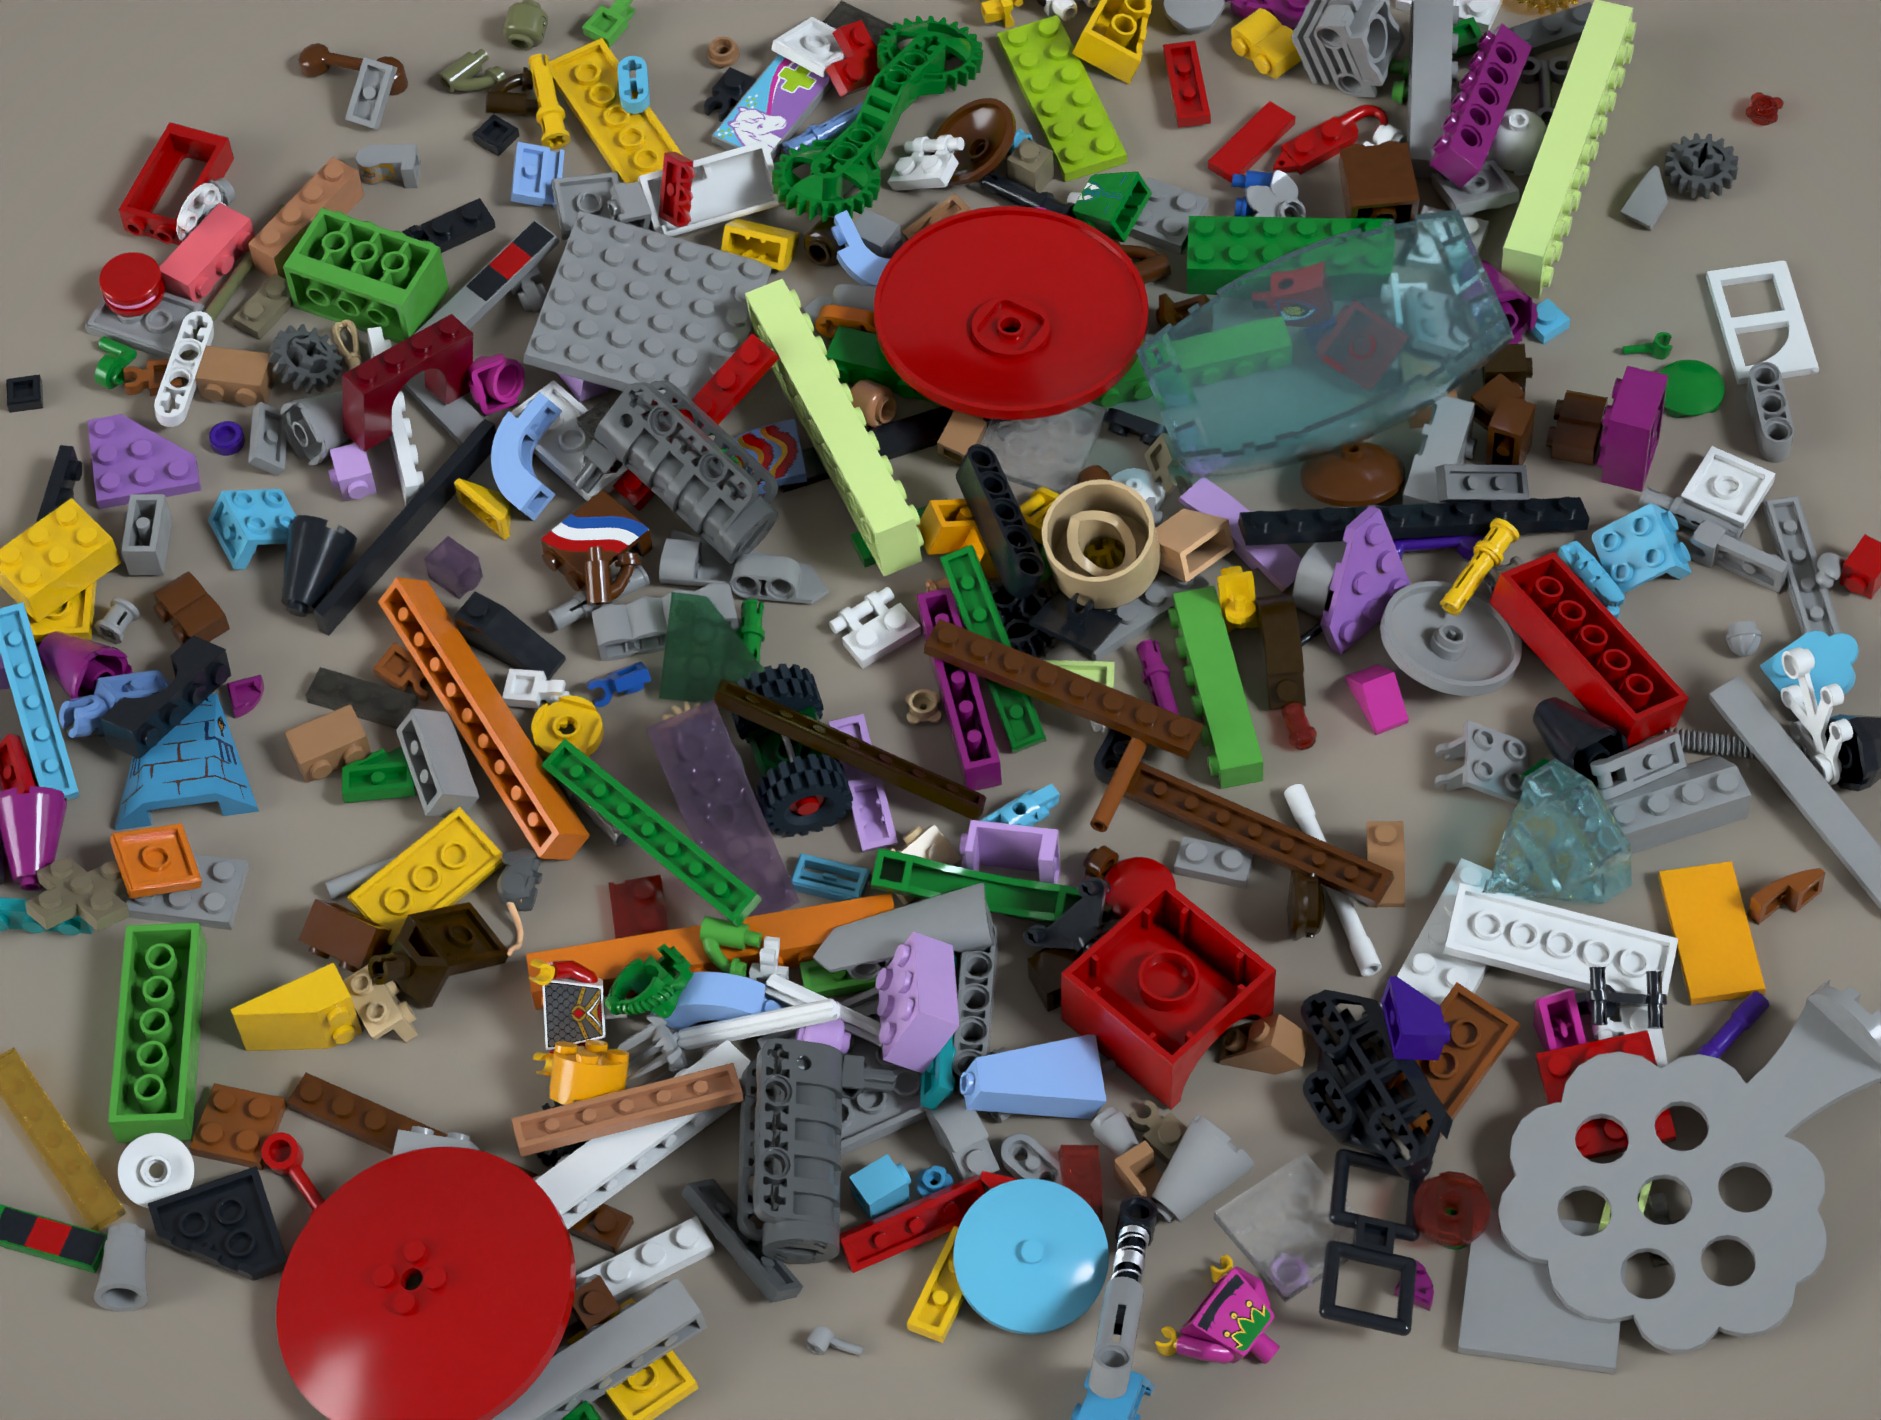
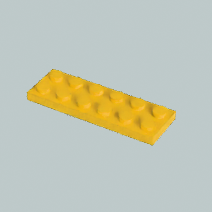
(590, 87)

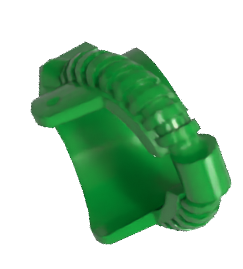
(654, 980)

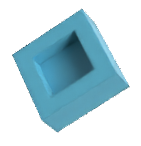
(1550, 321)

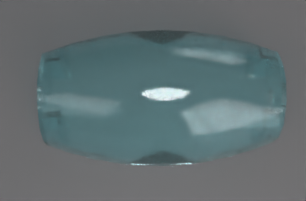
(1325, 346)

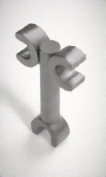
(1545, 72)

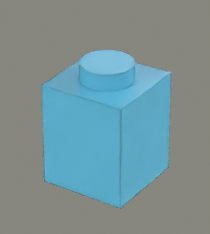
(880, 1187)

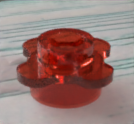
(1764, 109)

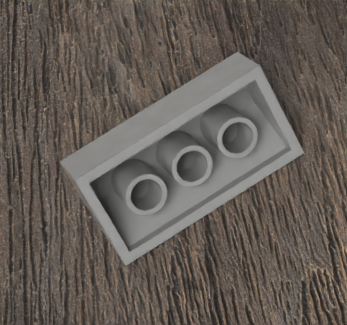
(1682, 804)

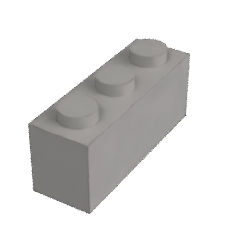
(437, 762)

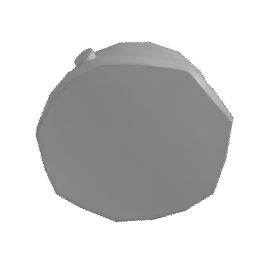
(1193, 15)

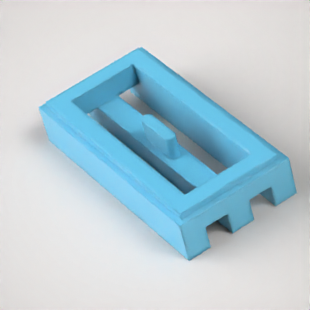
(826, 884)

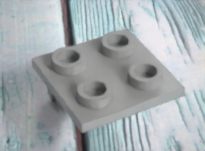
(1491, 762)

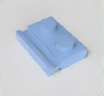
(533, 174)

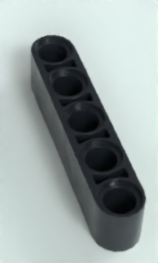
(1000, 521)

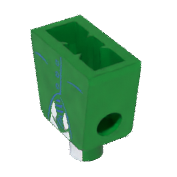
(1111, 203)

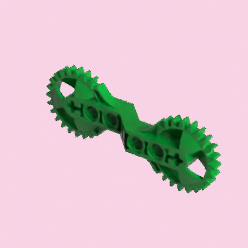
(854, 154)

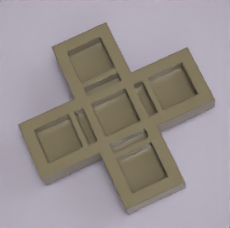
(78, 892)

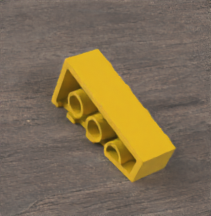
(1115, 37)

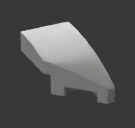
(1647, 200)

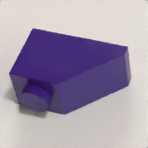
(1413, 1022)

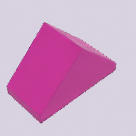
(1378, 697)
(1558, 1020)

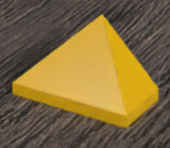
(486, 505)

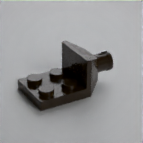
(435, 947)

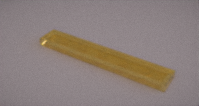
(57, 1143)

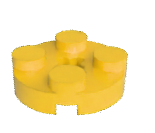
(568, 710)

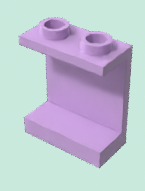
(1012, 848)

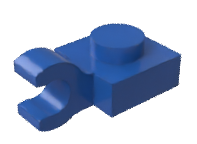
(623, 680)

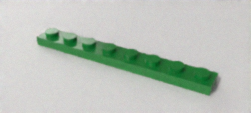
(652, 833)

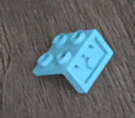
(250, 519)

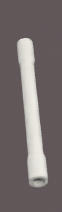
(1360, 943)

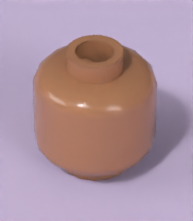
(875, 401)

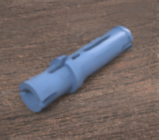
(828, 130)

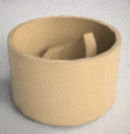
(1096, 512)

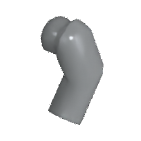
(1830, 569)

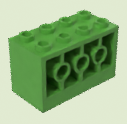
(366, 275)

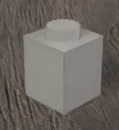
(879, 233)

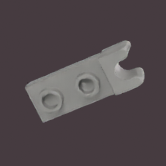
(1737, 556)

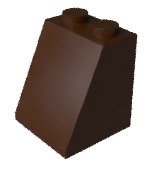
(1379, 182)

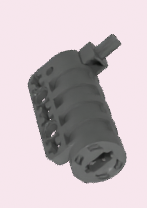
(684, 466)
(797, 1145)

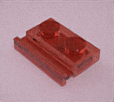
(638, 906)

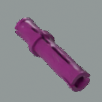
(1156, 675)

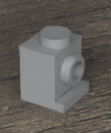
(629, 205)

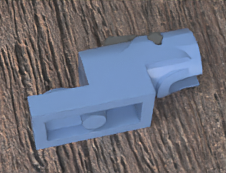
(82, 715)

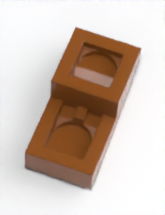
(1791, 890)

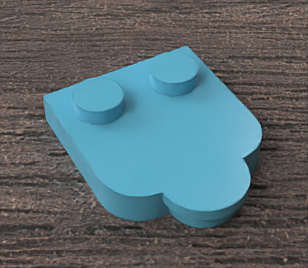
(1832, 662)

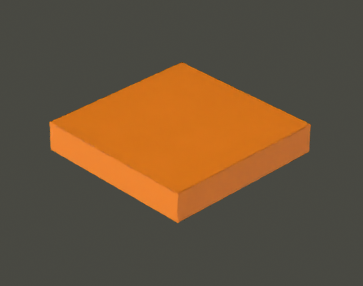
(155, 860)

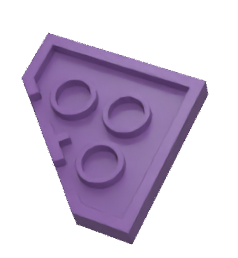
(137, 461)
(1362, 581)

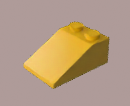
(300, 1015)

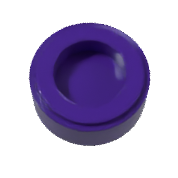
(227, 438)

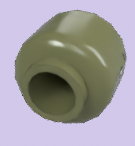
(525, 25)

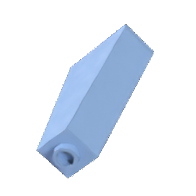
(1038, 1080)

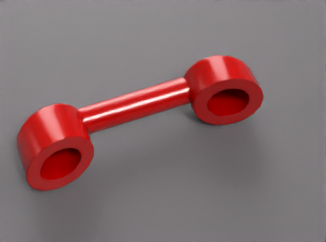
(285, 1157)

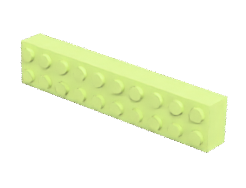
(1569, 147)
(836, 428)

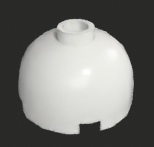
(1517, 141)

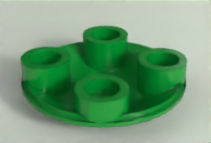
(1692, 388)

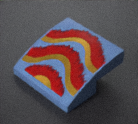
(777, 450)

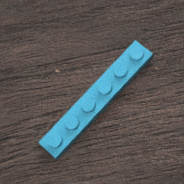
(34, 702)

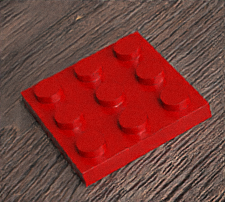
(1598, 1136)

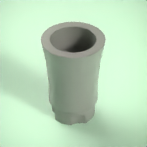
(123, 1269)

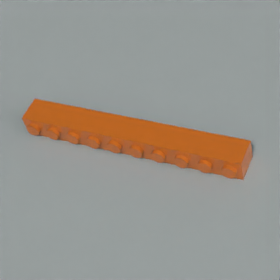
(484, 719)
(799, 932)

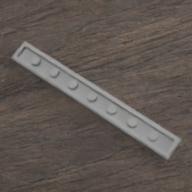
(1801, 783)

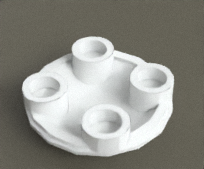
(196, 208)

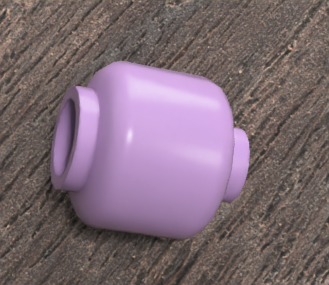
(827, 1033)

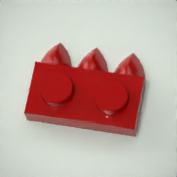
(676, 189)

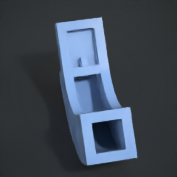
(856, 257)
(513, 455)
(720, 998)

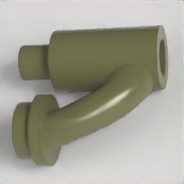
(460, 73)

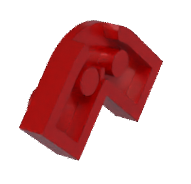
(860, 65)

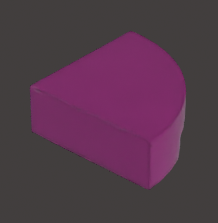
(245, 694)
(1423, 1288)

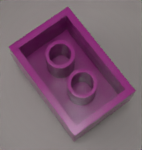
(1632, 428)

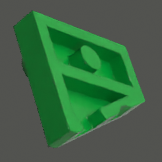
(378, 777)

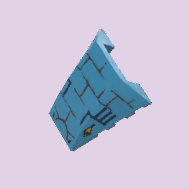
(188, 767)

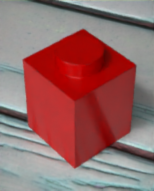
(1863, 568)

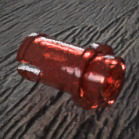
(1301, 733)

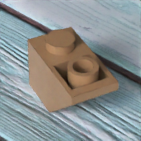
(1265, 1045)

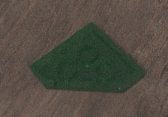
(701, 651)

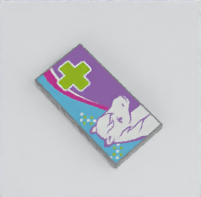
(773, 107)

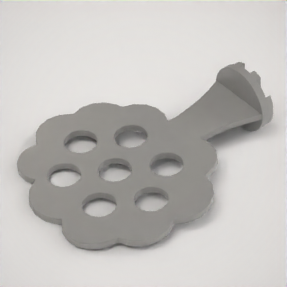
(1822, 1060)

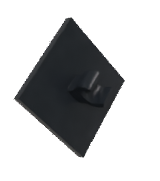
(1075, 623)

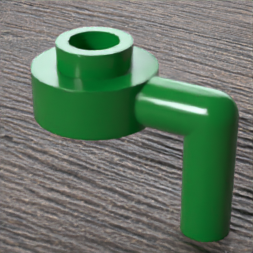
(110, 367)

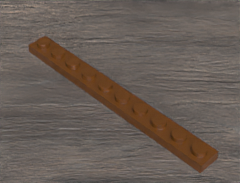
(379, 1128)

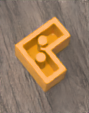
(950, 527)

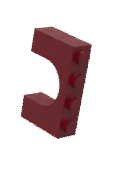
(370, 388)

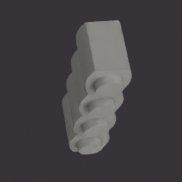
(644, 622)

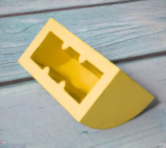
(760, 242)

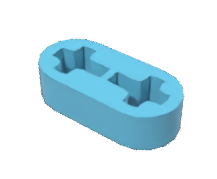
(628, 84)

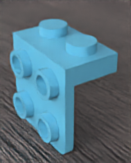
(1642, 548)

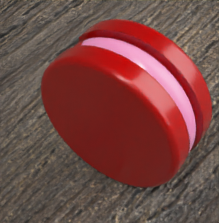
(132, 284)

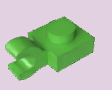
(609, 22)

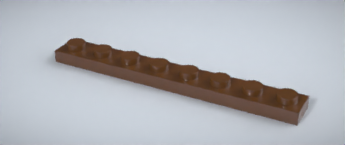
(1063, 689)
(1259, 834)

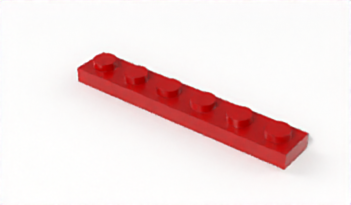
(715, 399)

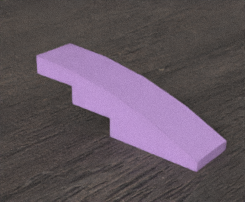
(1276, 561)
(869, 803)

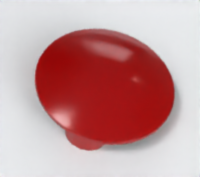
(1133, 881)

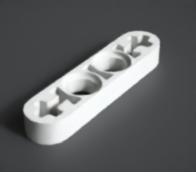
(183, 368)

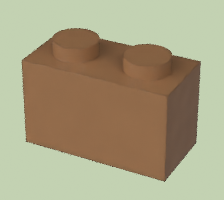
(235, 376)
(328, 743)

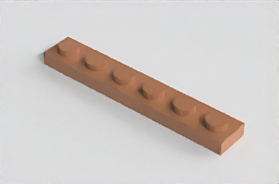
(627, 1109)

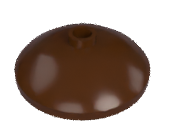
(988, 135)
(1354, 475)

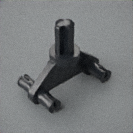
(1079, 925)
(1603, 1001)

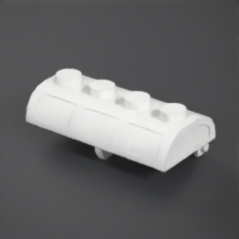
(722, 190)

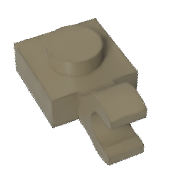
(1164, 465)

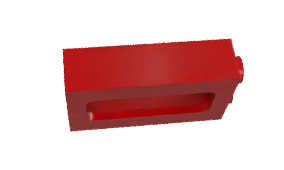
(172, 148)

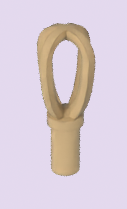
(351, 359)

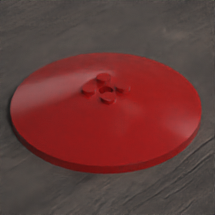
(1001, 268)
(474, 1327)

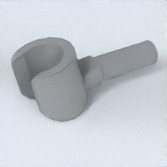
(822, 1338)

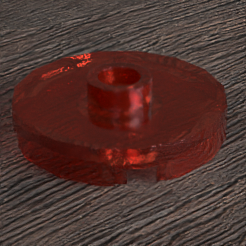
(1455, 1192)

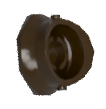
(1305, 905)

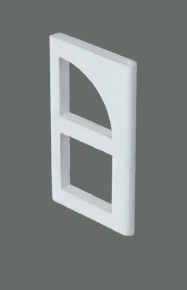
(1797, 354)

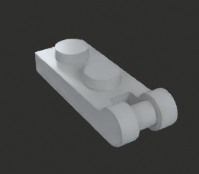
(1639, 765)

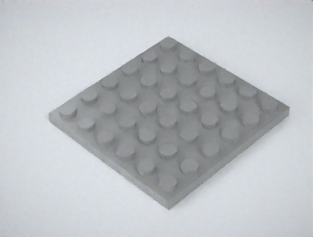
(642, 308)

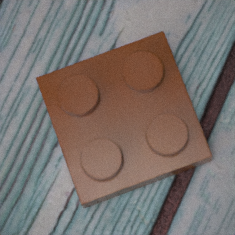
(237, 1125)

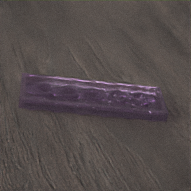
(721, 803)

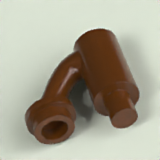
(1152, 265)
(597, 576)

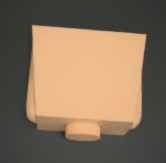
(1192, 543)

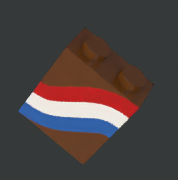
(595, 524)

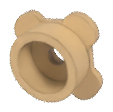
(920, 699)

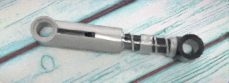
(1123, 1299)

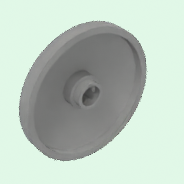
(1445, 651)

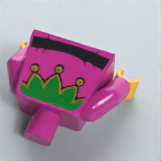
(1226, 1321)

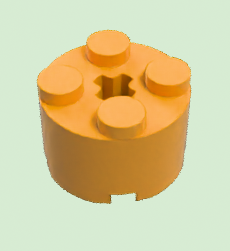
(586, 1071)

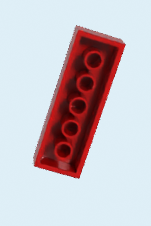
(1588, 648)

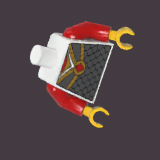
(571, 1005)

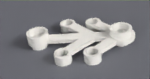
(1814, 718)

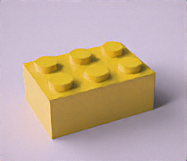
(56, 560)

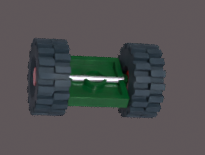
(797, 783)

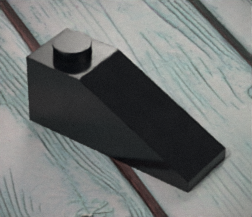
(505, 636)

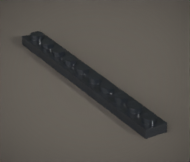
(1415, 520)

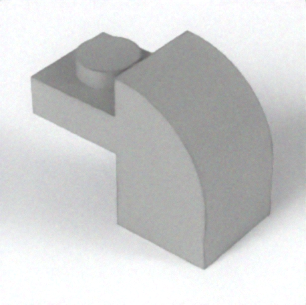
(964, 1137)

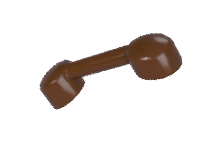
(317, 59)

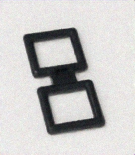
(1371, 1245)

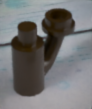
(509, 103)

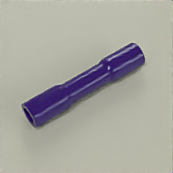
(1741, 1019)

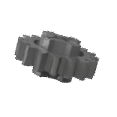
(1685, 168)
(305, 358)

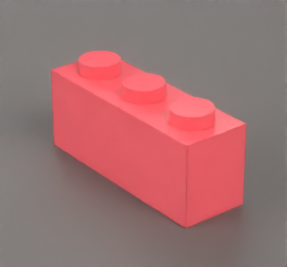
(207, 253)

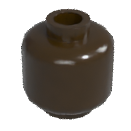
(821, 244)

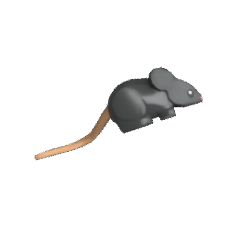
(517, 886)

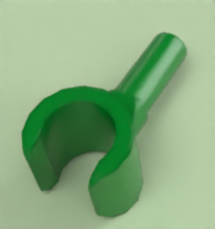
(1659, 347)

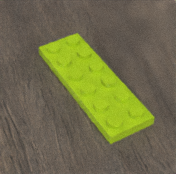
(1062, 98)

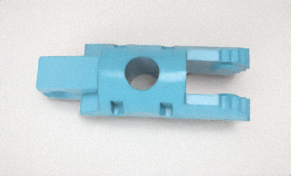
(1592, 575)
(1027, 809)

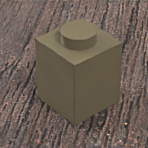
(1031, 165)

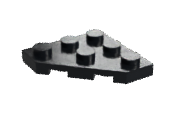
(223, 1225)

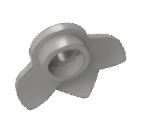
(1277, 198)

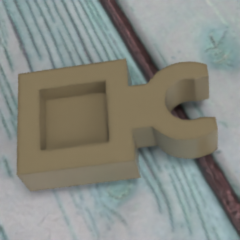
(1161, 1134)

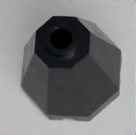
(1861, 754)

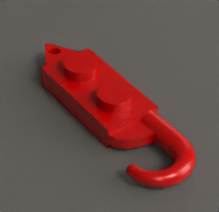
(1325, 140)

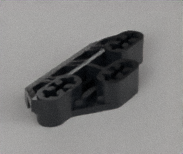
(1359, 1089)

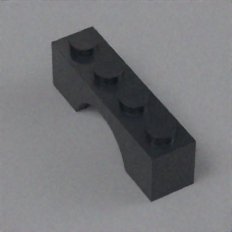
(141, 723)

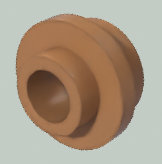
(723, 52)

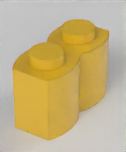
(1265, 43)

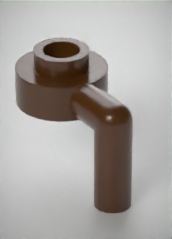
(1098, 864)

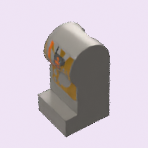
(389, 163)

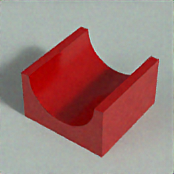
(1164, 990)

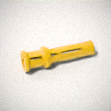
(549, 114)
(1486, 555)

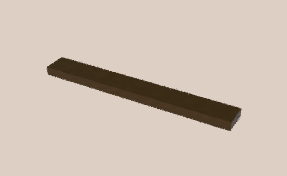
(849, 749)

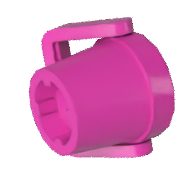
(497, 377)

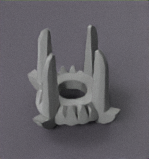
(664, 1041)

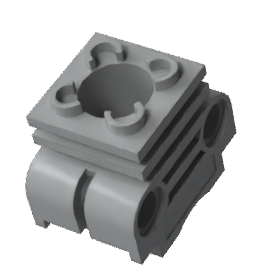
(1348, 43)

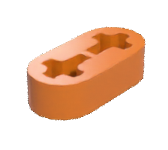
(845, 317)

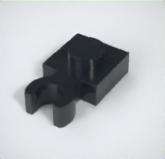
(728, 92)

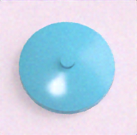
(1030, 1256)

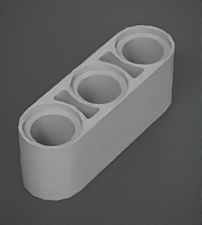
(1770, 412)

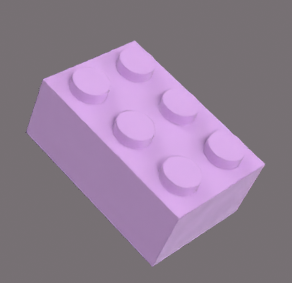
(917, 1002)

